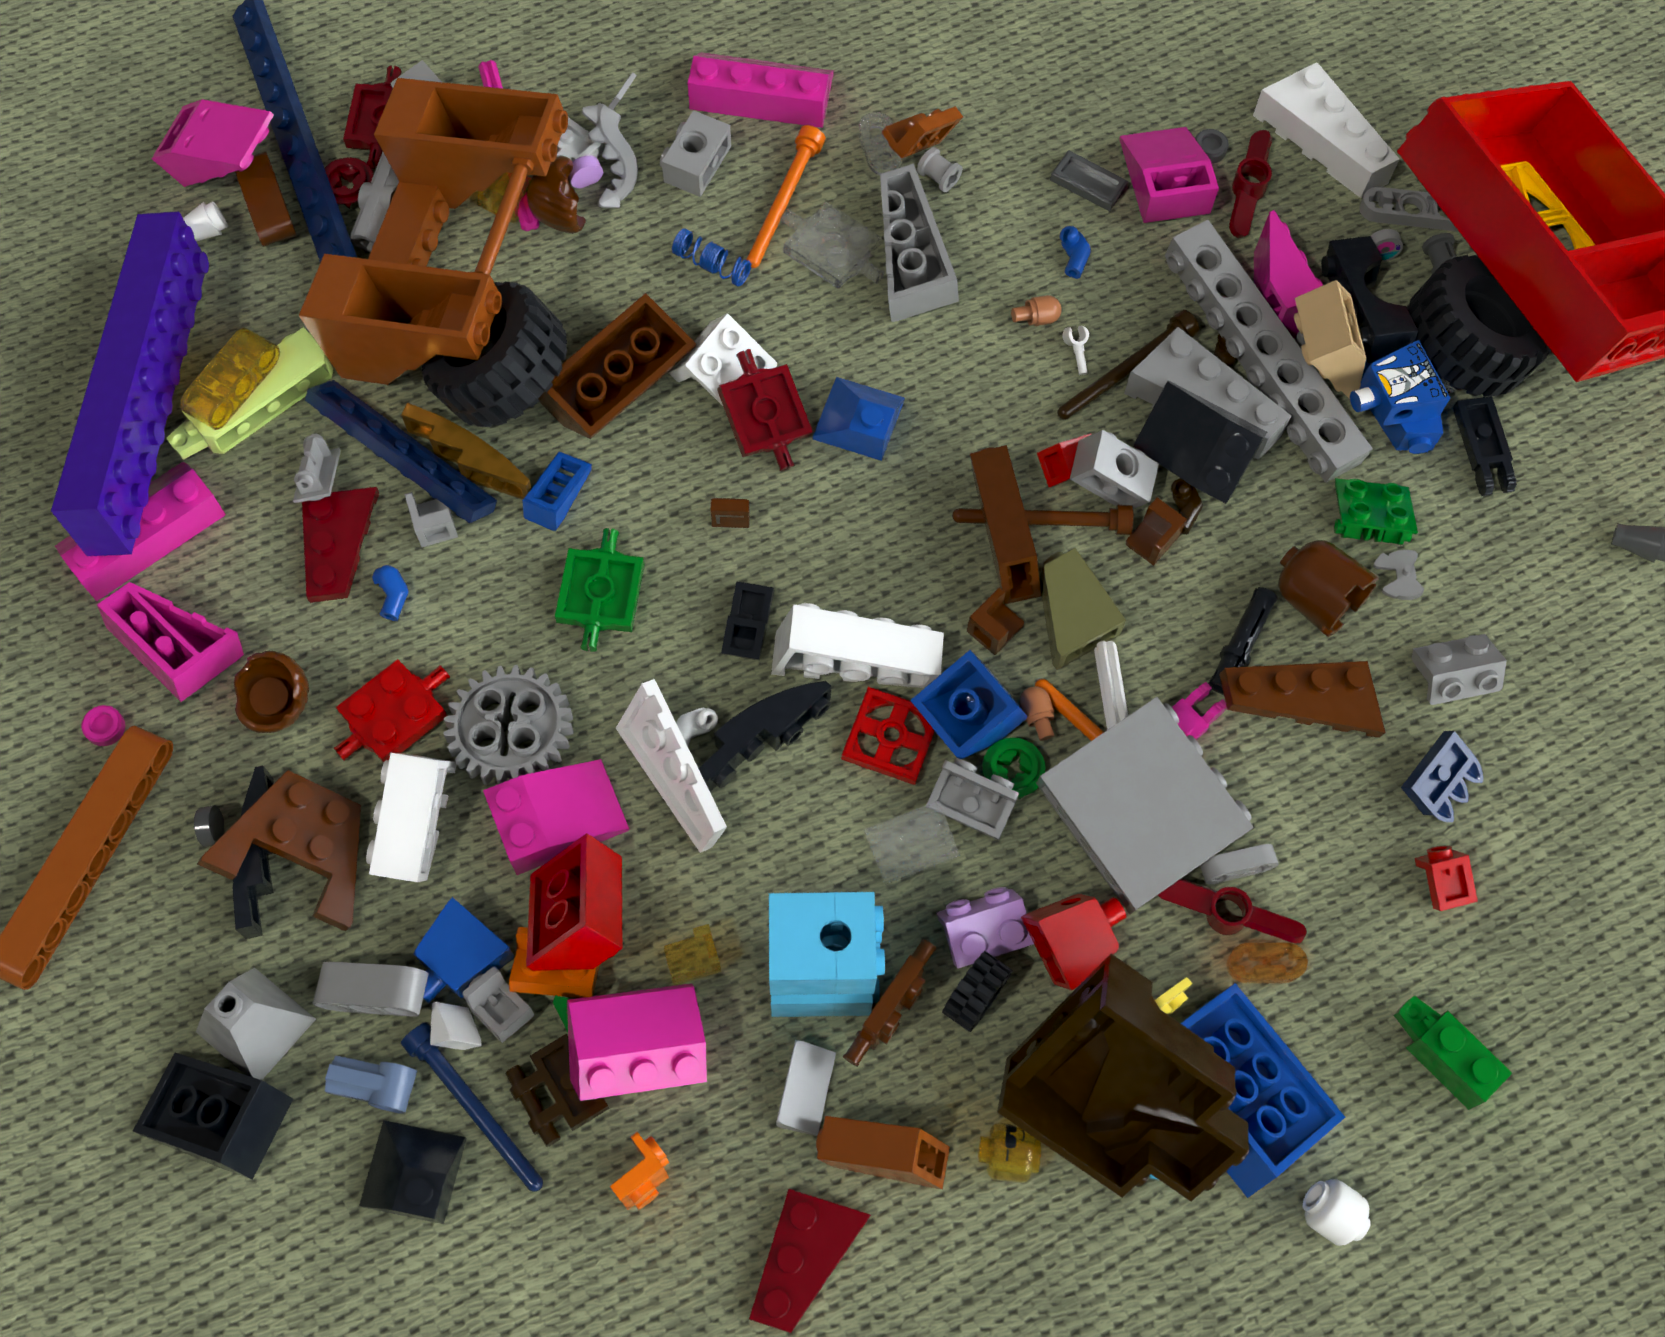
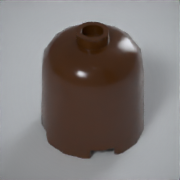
(1324, 584)

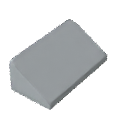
(806, 1088)

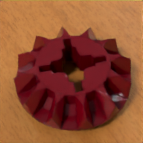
(353, 171)

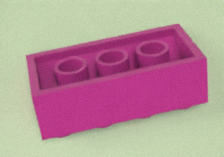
(759, 89)
(175, 513)

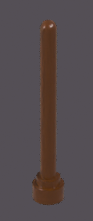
(1117, 519)

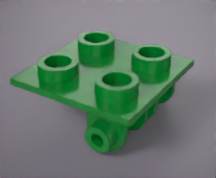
(1377, 507)

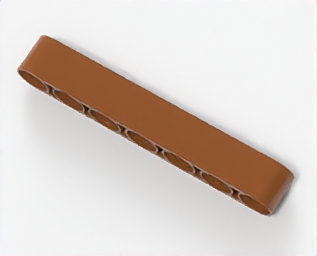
(81, 855)

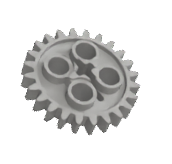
(473, 724)

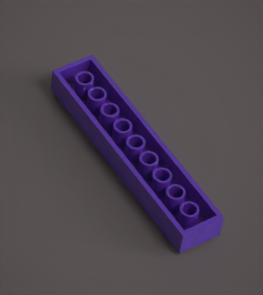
(131, 387)

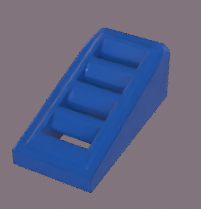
(546, 510)

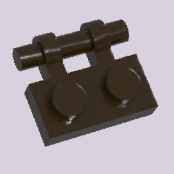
(554, 1071)

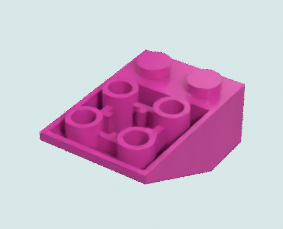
(211, 141)
(1169, 174)
(1281, 271)

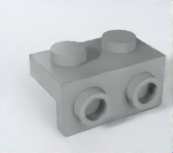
(1460, 668)
(973, 798)

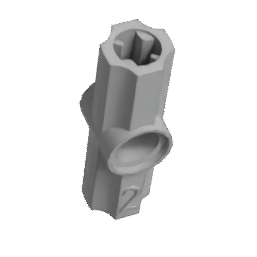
(373, 204)

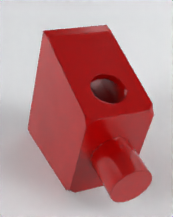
(1074, 936)

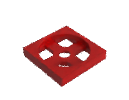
(881, 762)

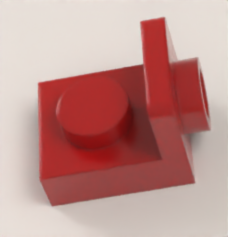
(1448, 877)

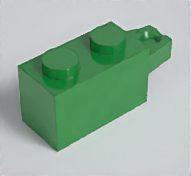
(1451, 1053)

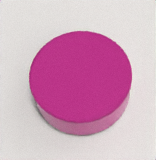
(103, 725)

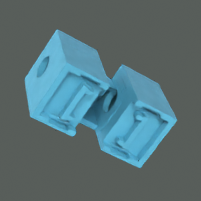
(824, 953)

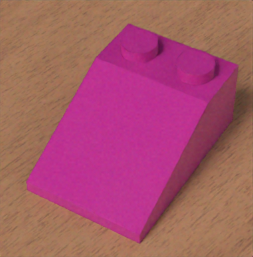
(553, 809)

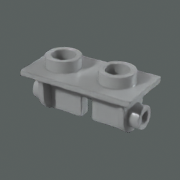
(316, 470)

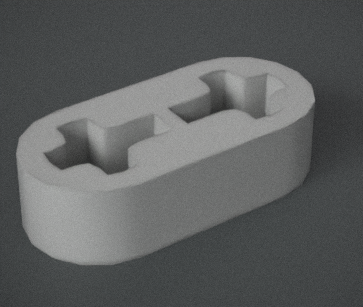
(1239, 864)

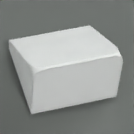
(453, 1027)

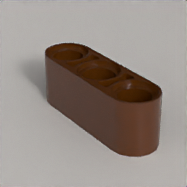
(265, 201)

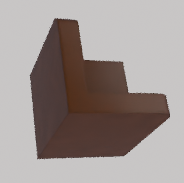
(1156, 532)
(994, 623)

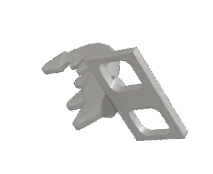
(615, 148)

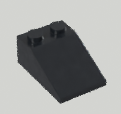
(1199, 441)
(214, 1114)

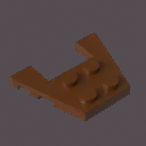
(305, 827)

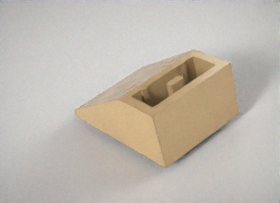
(1331, 335)

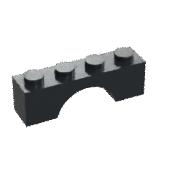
(1381, 324)

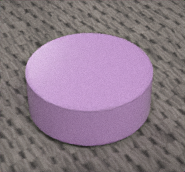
(585, 171)

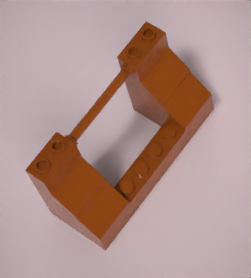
(443, 146)

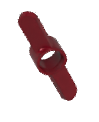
(1246, 192)
(1204, 900)

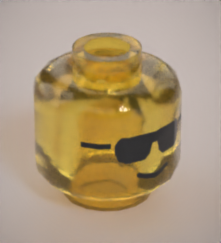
(1009, 1153)

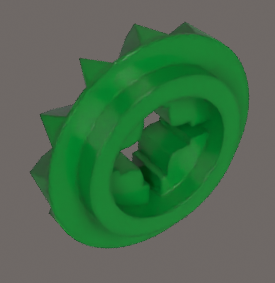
(1030, 761)

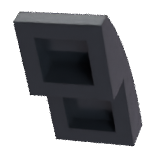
(748, 621)

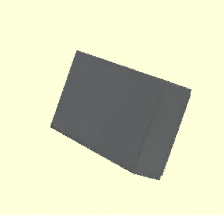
(1089, 180)

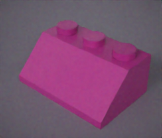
(635, 1042)

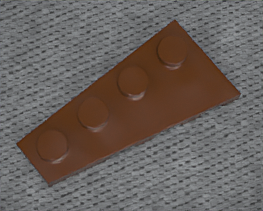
(1309, 693)

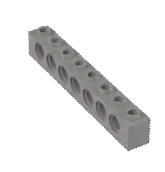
(1265, 331)

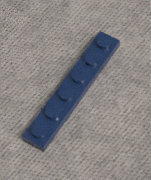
(401, 451)

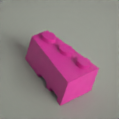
(168, 641)

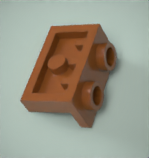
(921, 131)

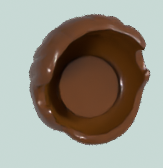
(553, 198)
(270, 692)

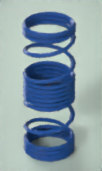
(711, 258)

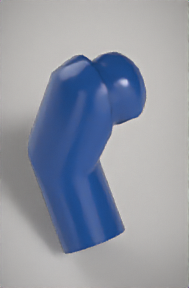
(1077, 250)

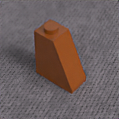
(883, 1151)

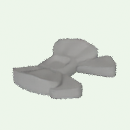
(1406, 585)

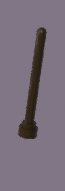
(1182, 319)

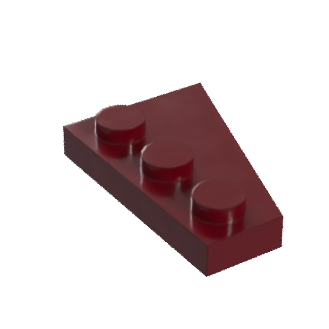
(333, 541)
(802, 1257)

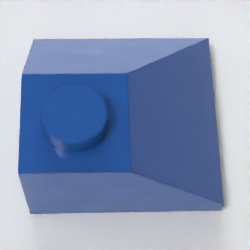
(858, 418)

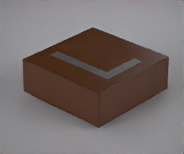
(730, 513)

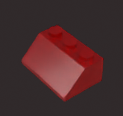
(575, 908)

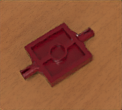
(365, 113)
(764, 410)

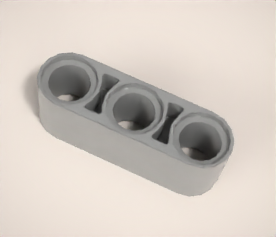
(371, 988)

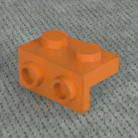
(640, 1183)

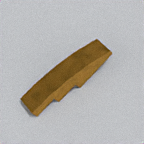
(474, 456)

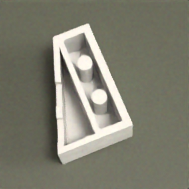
(408, 816)

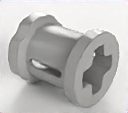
(939, 169)

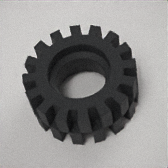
(977, 991)

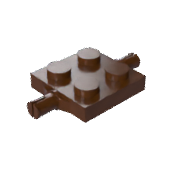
(885, 1017)

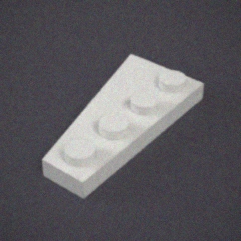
(666, 759)

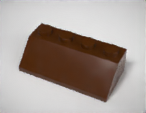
(616, 367)

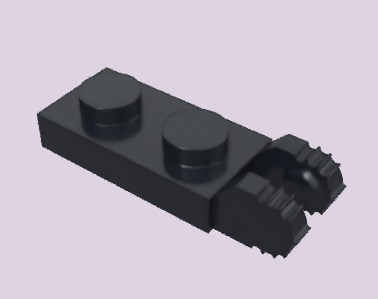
(1485, 443)

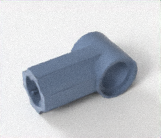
(382, 1085)

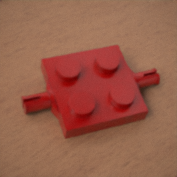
(391, 711)

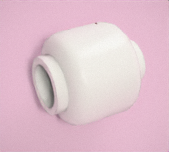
(1336, 1212)

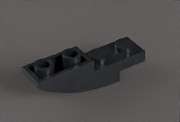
(772, 720)

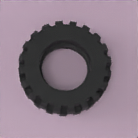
(1474, 329)
(512, 368)

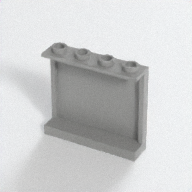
(1144, 804)

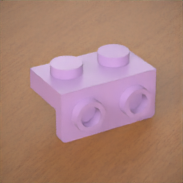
(985, 925)

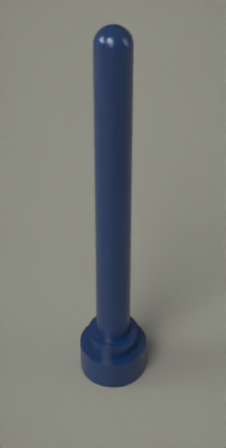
(418, 1044)

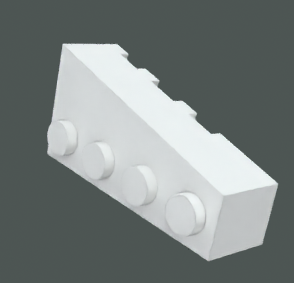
(856, 647)

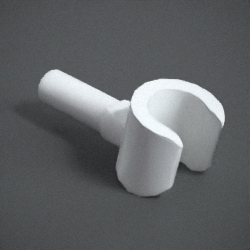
(1078, 346)

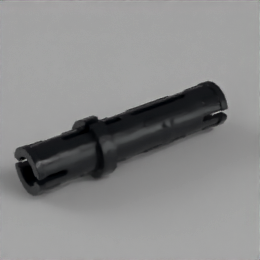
(1247, 632)

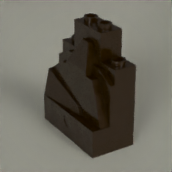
(1125, 1089)

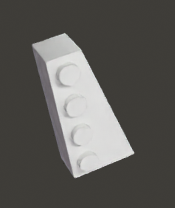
(1327, 128)

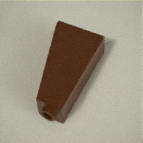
(1006, 524)

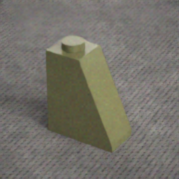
(1075, 608)

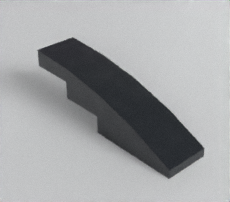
(254, 874)

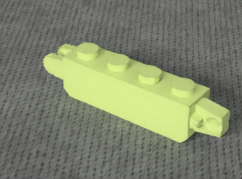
(297, 369)

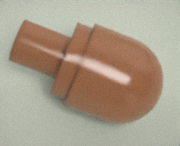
(1038, 311)
(1039, 709)

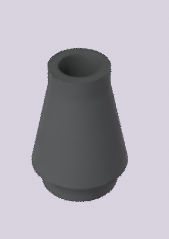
(1641, 540)

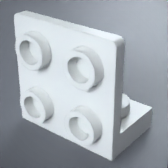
(715, 357)

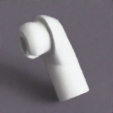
(696, 723)

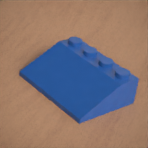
(1273, 1089)

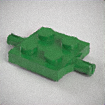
(599, 590)

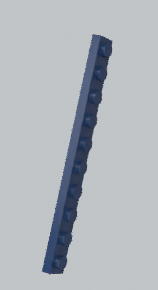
(292, 131)

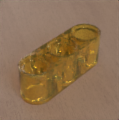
(230, 378)

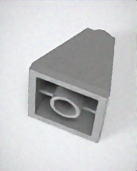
(253, 1023)

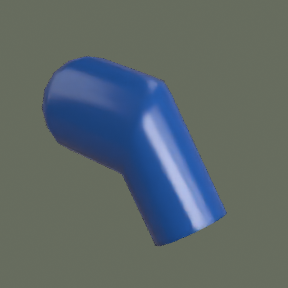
(395, 589)

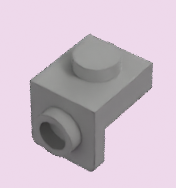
(495, 1005)

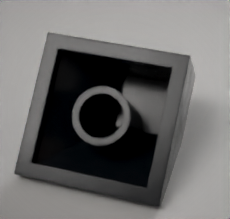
(413, 1172)

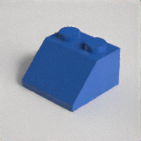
(968, 707)

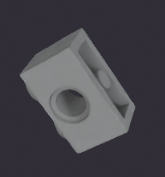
(695, 153)
(1114, 470)

